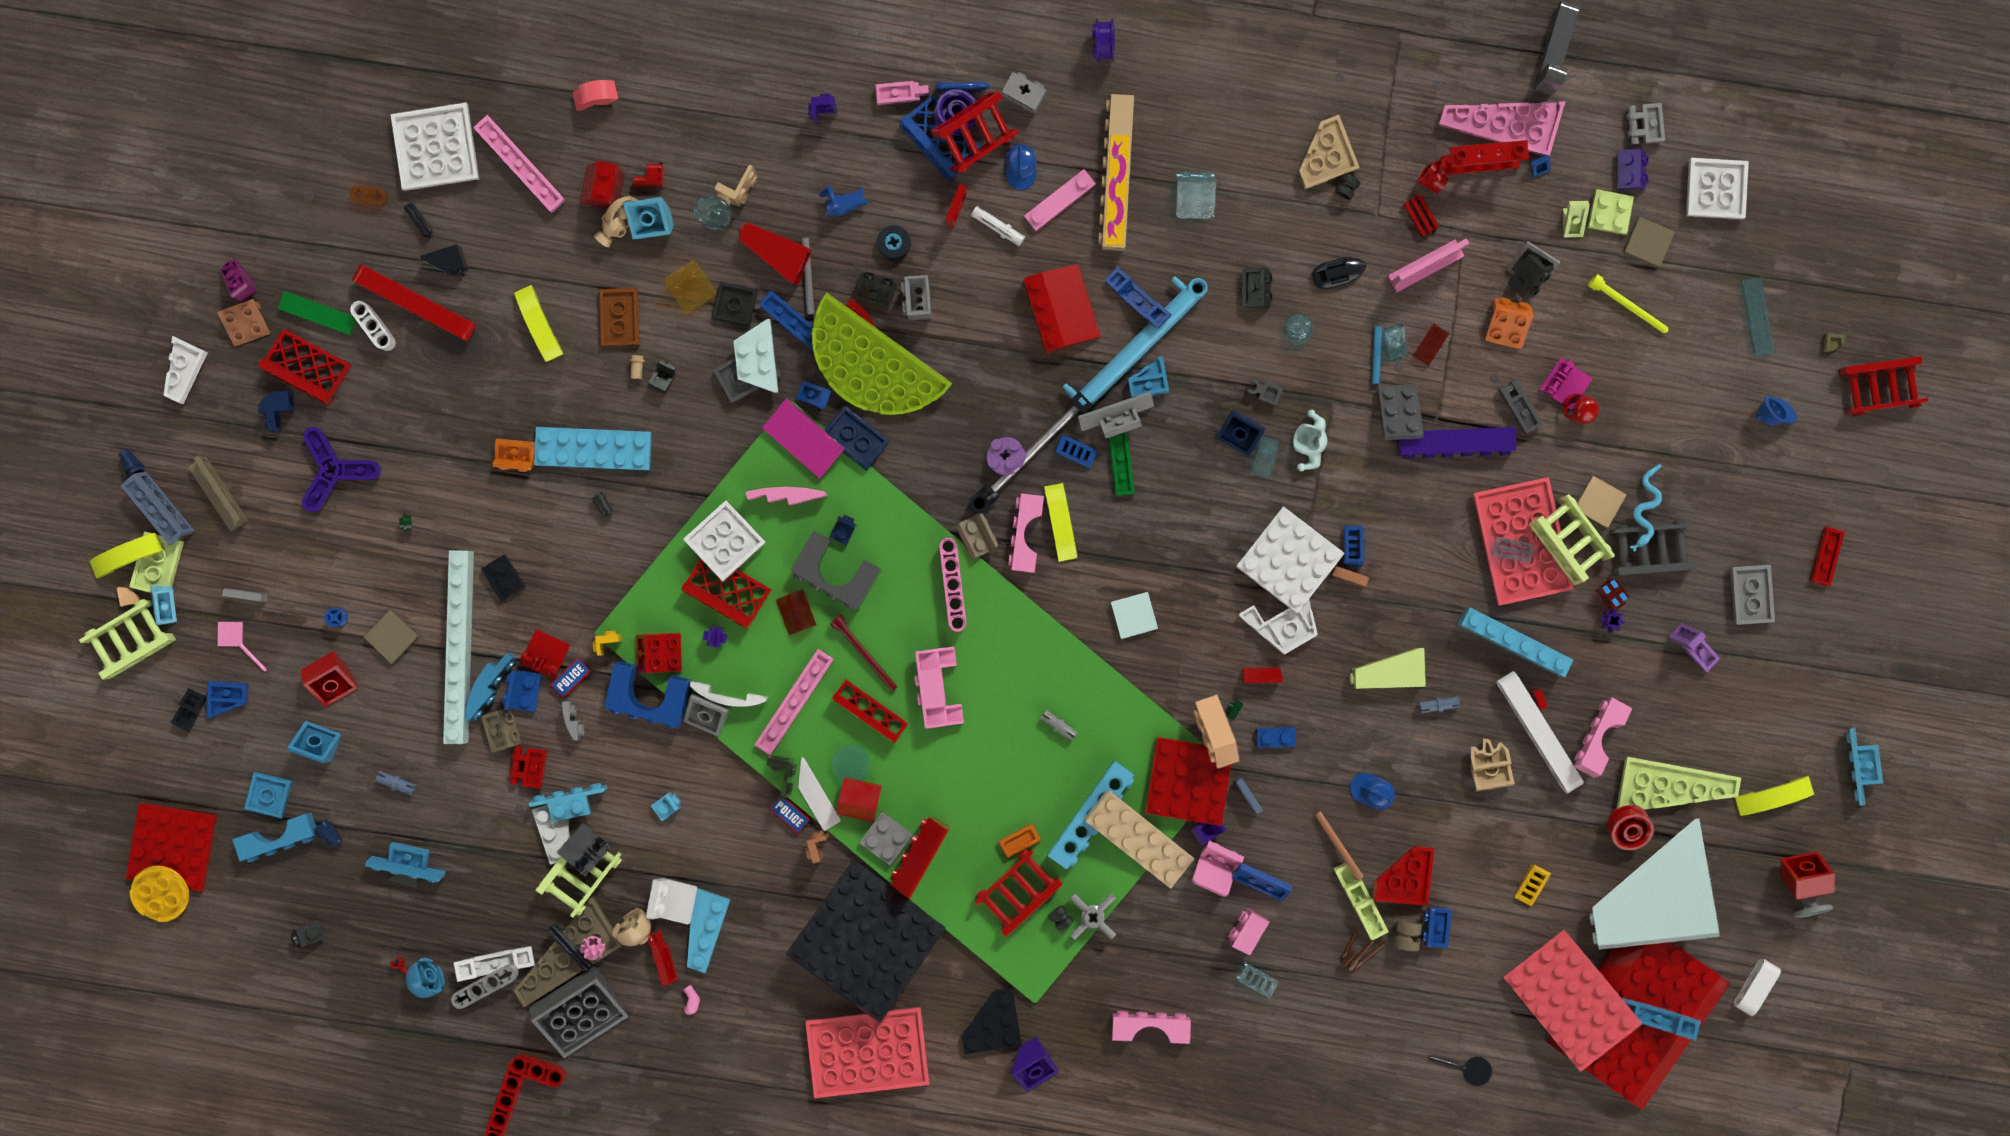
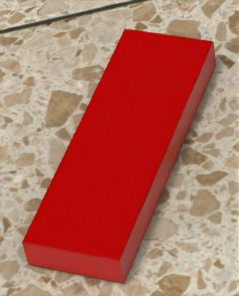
(1827, 556)

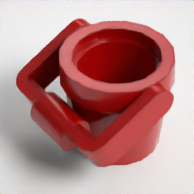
(1433, 177)

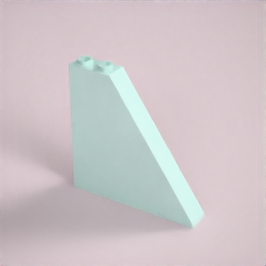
(1661, 899)

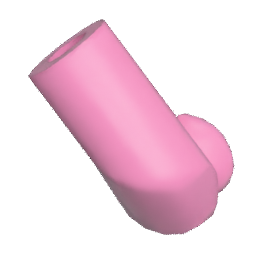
(693, 1000)

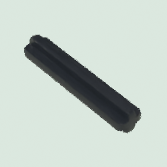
(569, 947)

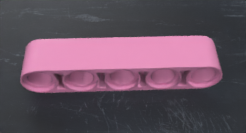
(949, 575)

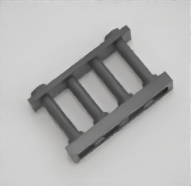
(1644, 565)

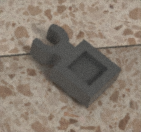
(1268, 392)

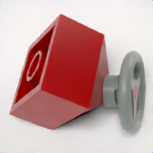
(1807, 879)

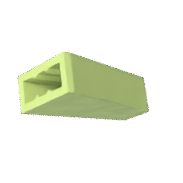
(1394, 671)

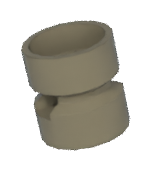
(1408, 935)

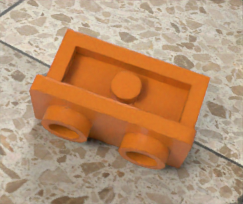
(514, 455)

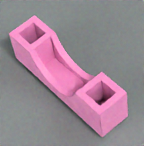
(1029, 508)
(1592, 757)
(1127, 1025)

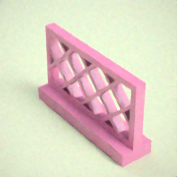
(1427, 265)

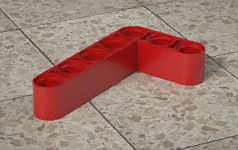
(513, 1092)

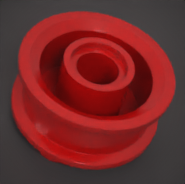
(1630, 827)

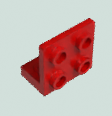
(658, 653)

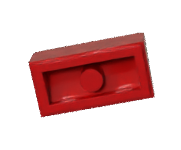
(1262, 675)

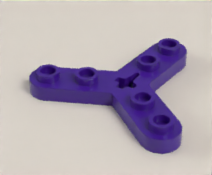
(324, 481)

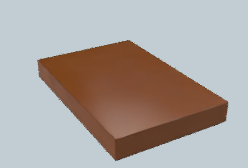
(619, 317)

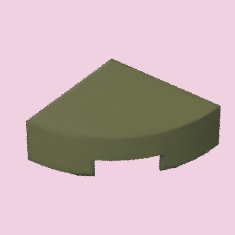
(1832, 341)

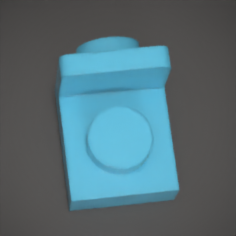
(666, 805)

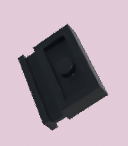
(503, 577)

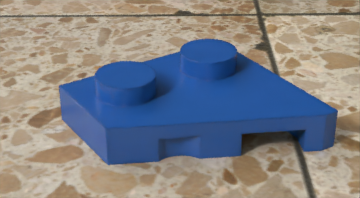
(225, 696)

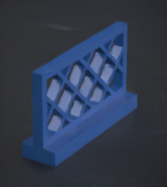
(926, 144)

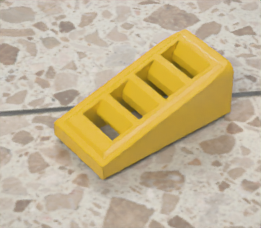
(1541, 882)

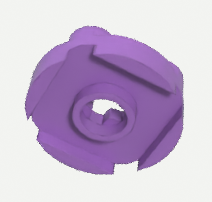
(1000, 447)

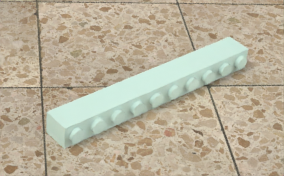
(458, 646)

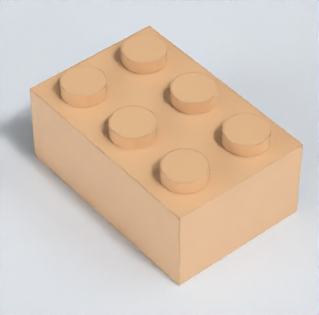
(1216, 732)

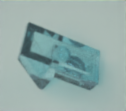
(1395, 342)

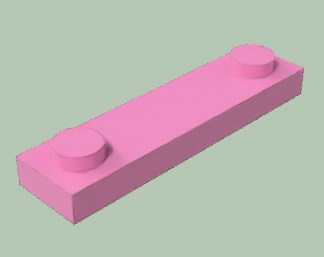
(1059, 200)

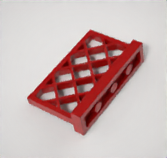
(293, 378)
(721, 606)

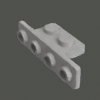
(1118, 416)

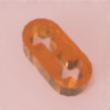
(368, 200)

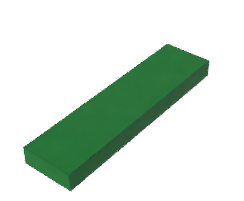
(317, 313)
(1121, 465)

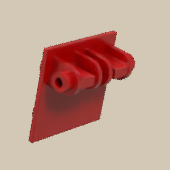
(544, 654)

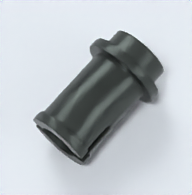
(602, 504)

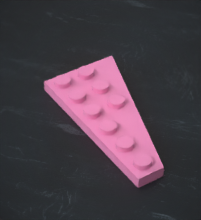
(1507, 122)

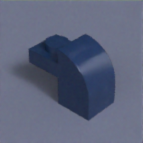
(273, 405)

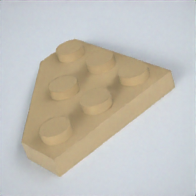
(1328, 154)

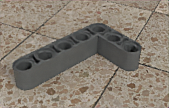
(1550, 72)

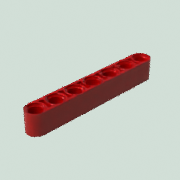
(414, 302)

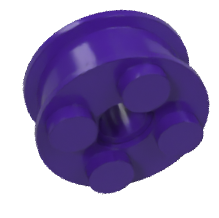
(1105, 40)
(949, 101)

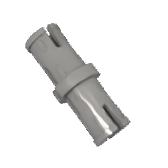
(1058, 725)

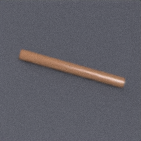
(1339, 846)

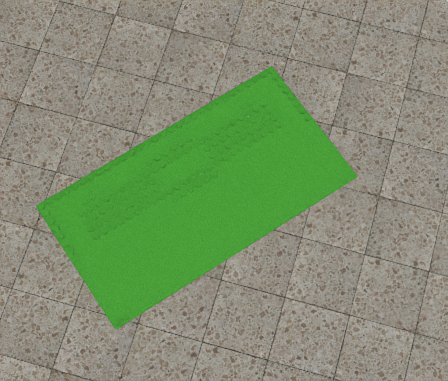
(974, 775)

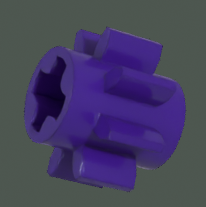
(1606, 619)
(714, 637)

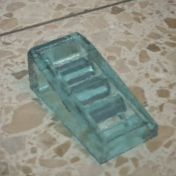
(1244, 972)

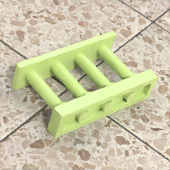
(1559, 551)
(127, 658)
(560, 870)

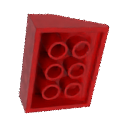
(1061, 308)

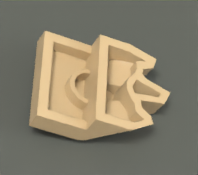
(1491, 767)

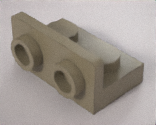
(977, 535)
(501, 730)

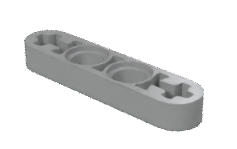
(484, 985)

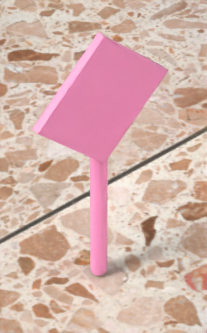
(232, 635)

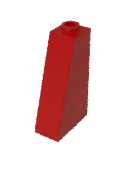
(780, 253)

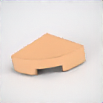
(127, 596)

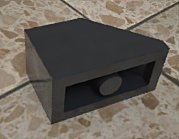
(449, 260)

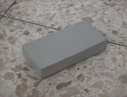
(245, 595)

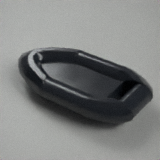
(1338, 272)

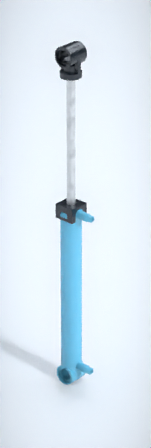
(1106, 378)

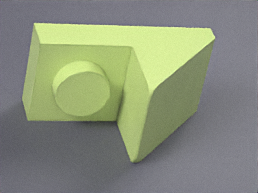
(1575, 218)

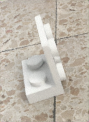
(671, 900)

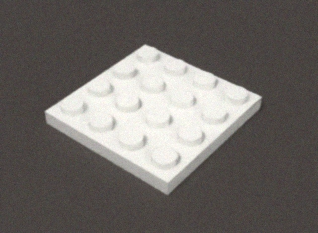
(434, 146)
(1290, 560)

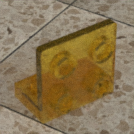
(690, 286)

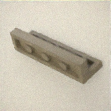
(217, 493)

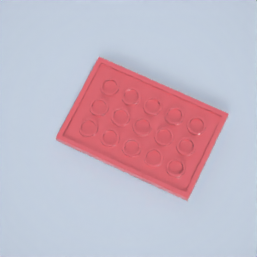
(1507, 515)
(1572, 1000)
(867, 1056)

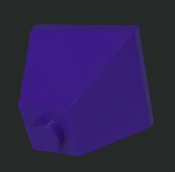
(1033, 1065)

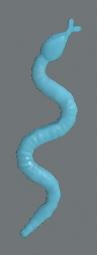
(1644, 539)

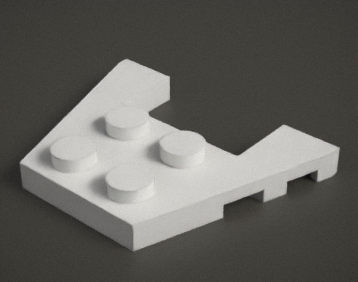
(1284, 630)

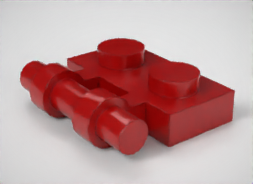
(534, 767)

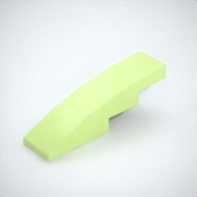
(1361, 902)

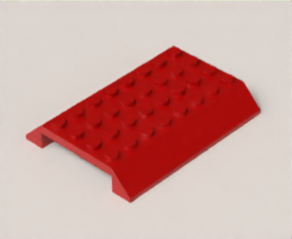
(1665, 979)

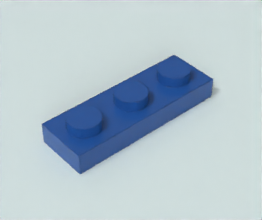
(1261, 882)

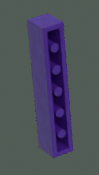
(1459, 442)

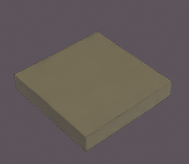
(1649, 242)
(391, 636)

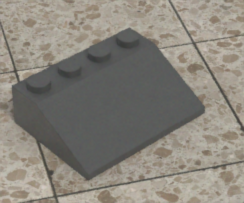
(578, 1012)

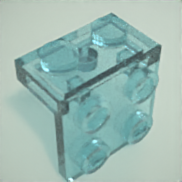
(1195, 195)

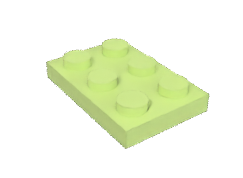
(157, 568)

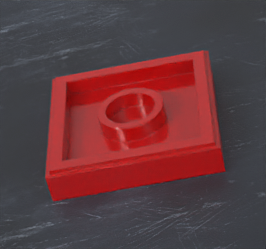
(956, 206)

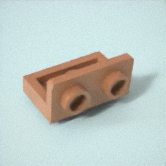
(814, 850)

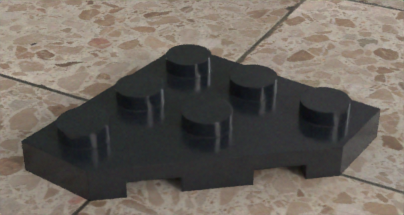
(994, 1024)

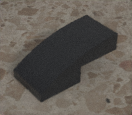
(189, 710)

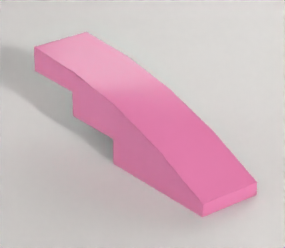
(793, 494)

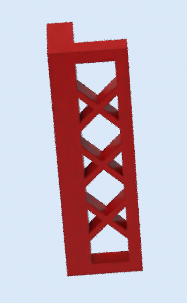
(864, 716)

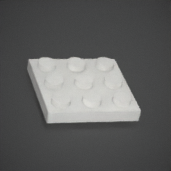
(1717, 188)
(724, 541)

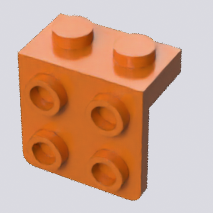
(1509, 323)

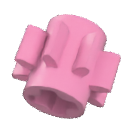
(592, 948)

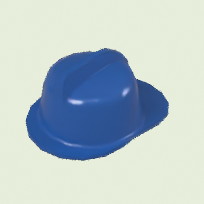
(1021, 167)
(1776, 411)
(1372, 791)

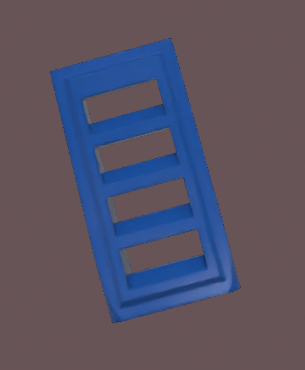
(1064, 439)
(1353, 562)

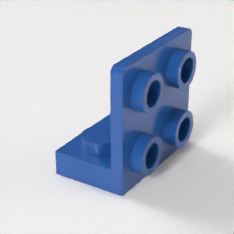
(522, 690)

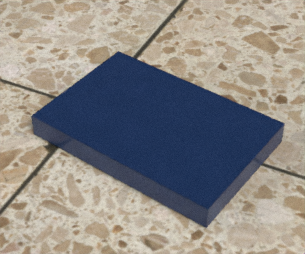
(857, 437)

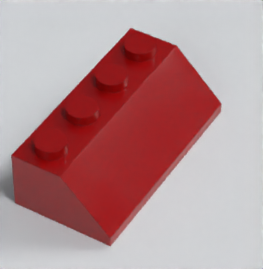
(920, 856)

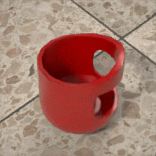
(1584, 410)

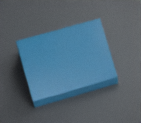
(315, 742)

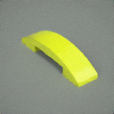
(537, 323)
(1060, 522)
(125, 554)
(1774, 797)

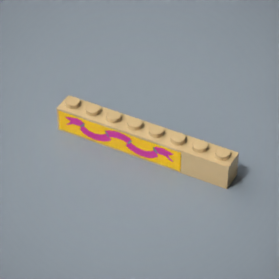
(1117, 172)

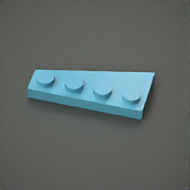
(705, 927)

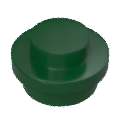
(405, 523)

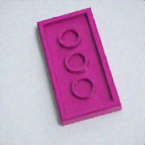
(803, 438)

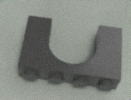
(808, 568)

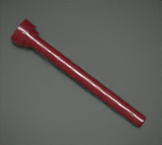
(839, 624)

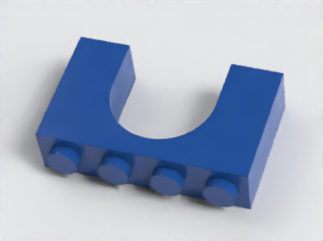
(622, 698)

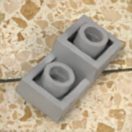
(574, 727)

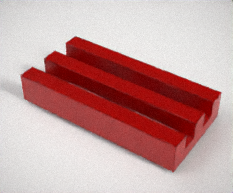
(1419, 198)

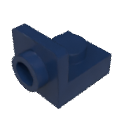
(843, 529)

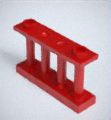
(960, 120)
(1486, 157)
(1890, 368)
(1036, 897)

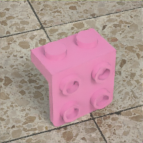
(1216, 868)

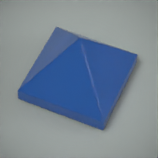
(1540, 166)

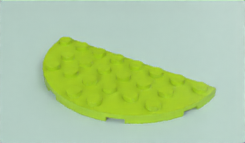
(869, 365)

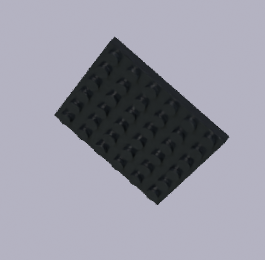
(866, 941)

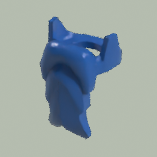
(840, 205)

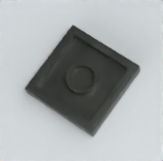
(735, 304)

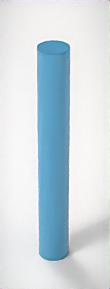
(1376, 355)

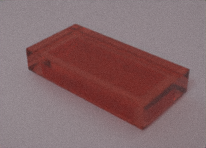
(1430, 344)

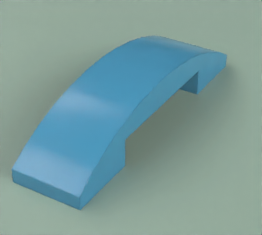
(1665, 1019)

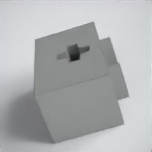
(1028, 101)

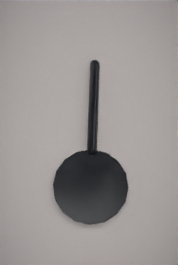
(1476, 1069)

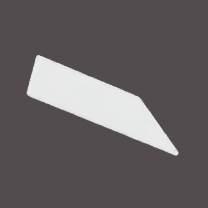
(816, 797)

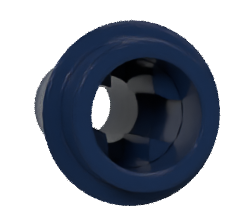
(130, 462)
(328, 833)

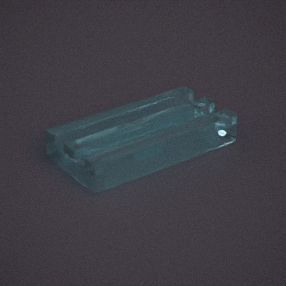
(1496, 546)

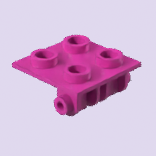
(1564, 381)

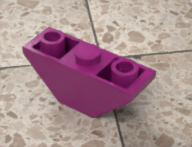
(237, 280)

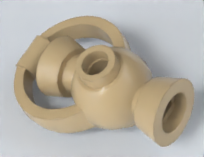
(614, 223)

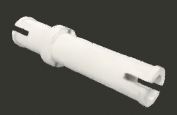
(1004, 230)

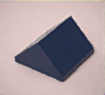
(1240, 432)

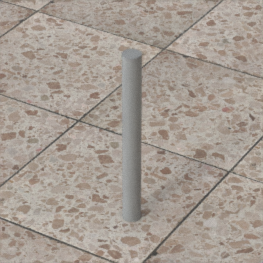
(808, 282)

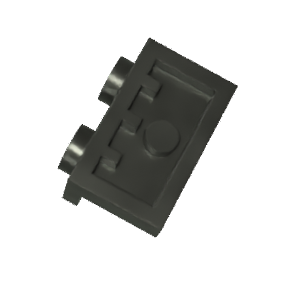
(1256, 287)
(874, 290)

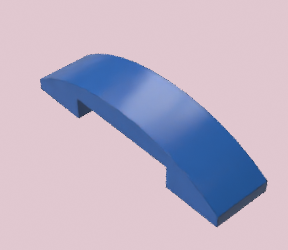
(1137, 298)

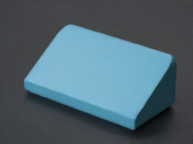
(163, 604)

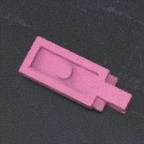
(900, 92)

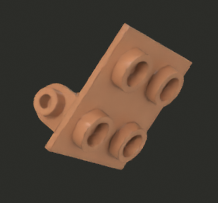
(244, 322)

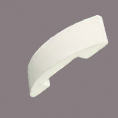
(705, 691)
(488, 963)

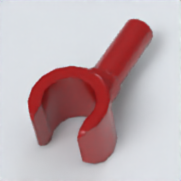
(401, 965)

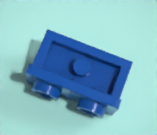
(1437, 927)

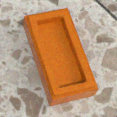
(1019, 840)

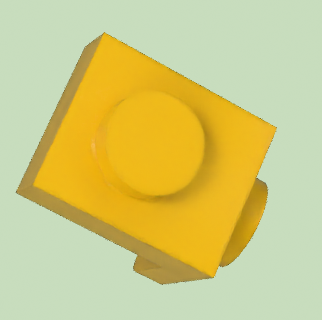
(608, 637)

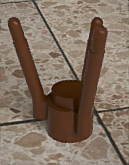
(1353, 960)

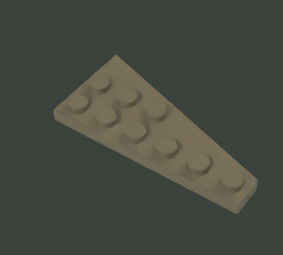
(556, 964)

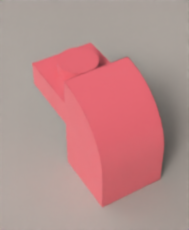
(595, 93)

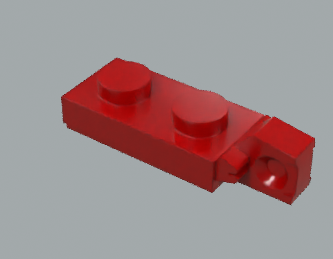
(662, 958)

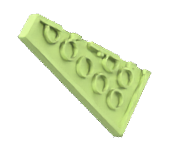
(1666, 785)

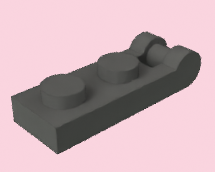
(1520, 407)

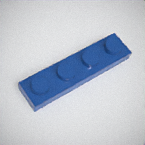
(788, 318)

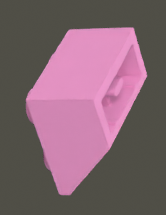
(1247, 931)

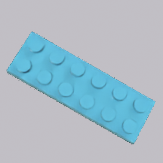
(592, 448)

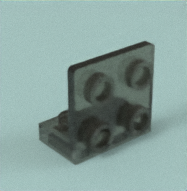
(780, 763)

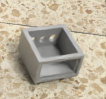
(910, 305)

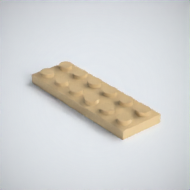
(1139, 839)

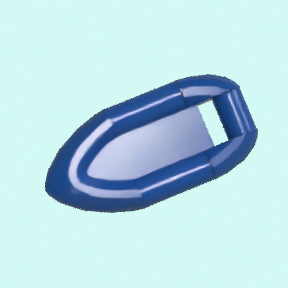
(971, 87)

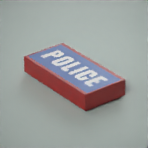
(571, 677)
(789, 814)

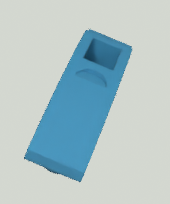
(482, 690)

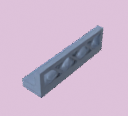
(155, 507)

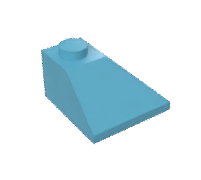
(648, 218)

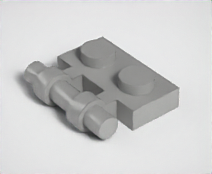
(1651, 123)

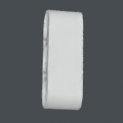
(379, 332)
(1757, 987)

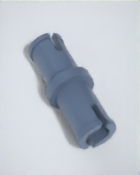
(1439, 705)
(395, 783)

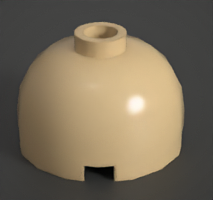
(634, 928)

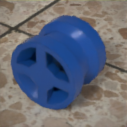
(331, 617)

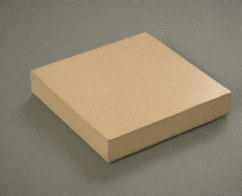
(1600, 501)

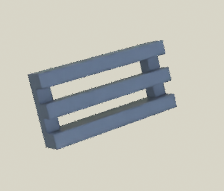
(1248, 795)

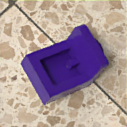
(1206, 832)

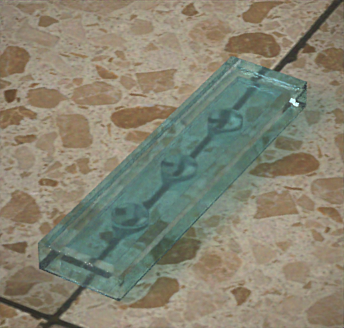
(1757, 316)

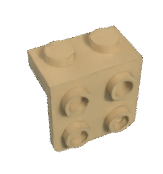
(740, 194)

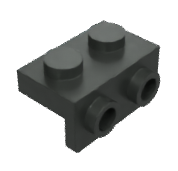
(1530, 277)

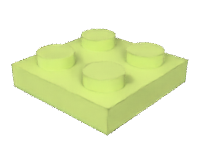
(1610, 212)

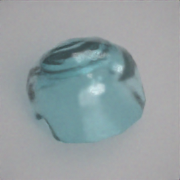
(1298, 329)

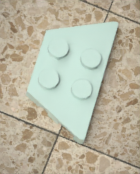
(756, 357)

